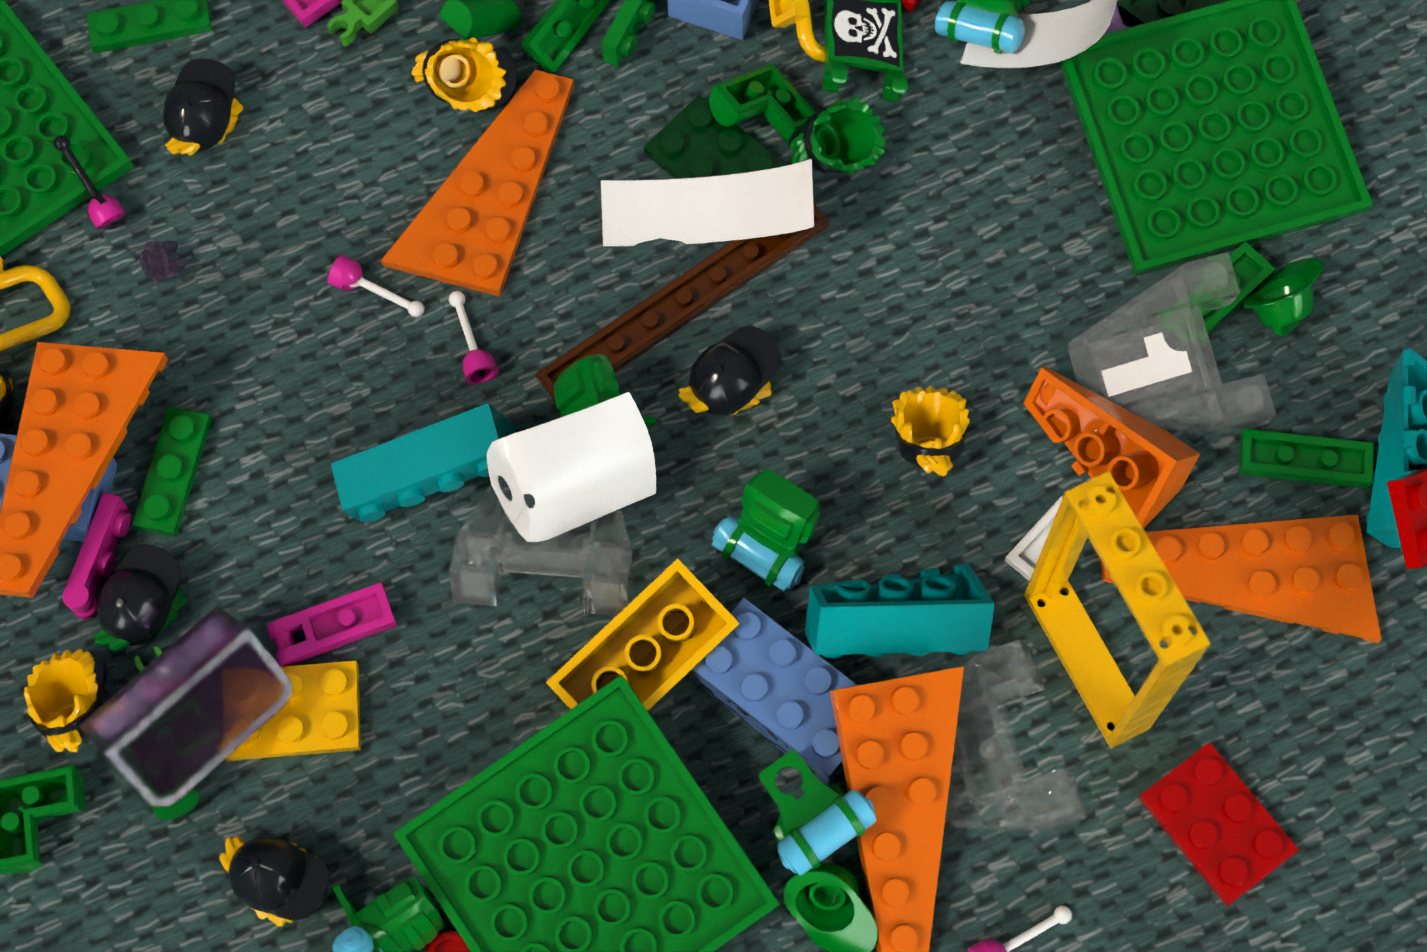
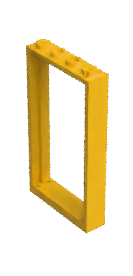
(1147, 590)

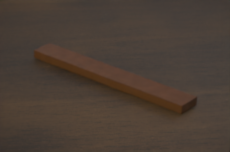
(681, 300)

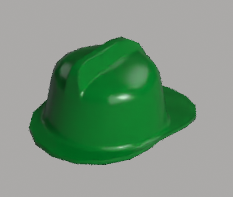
(1286, 296)
(831, 910)

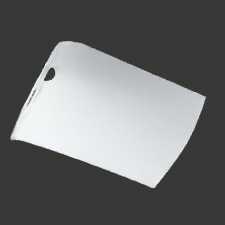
(574, 468)

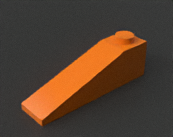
(1105, 437)

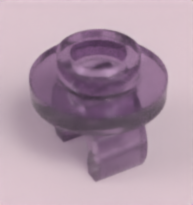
(156, 262)

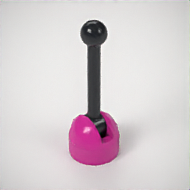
(102, 208)

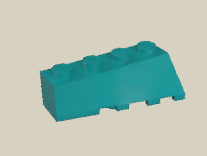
(1400, 441)
(419, 463)
(901, 615)

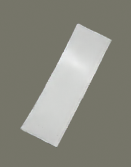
(1049, 37)
(708, 207)

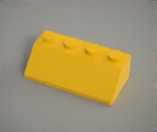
(649, 641)

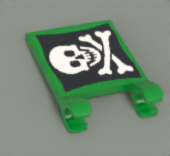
(864, 37)

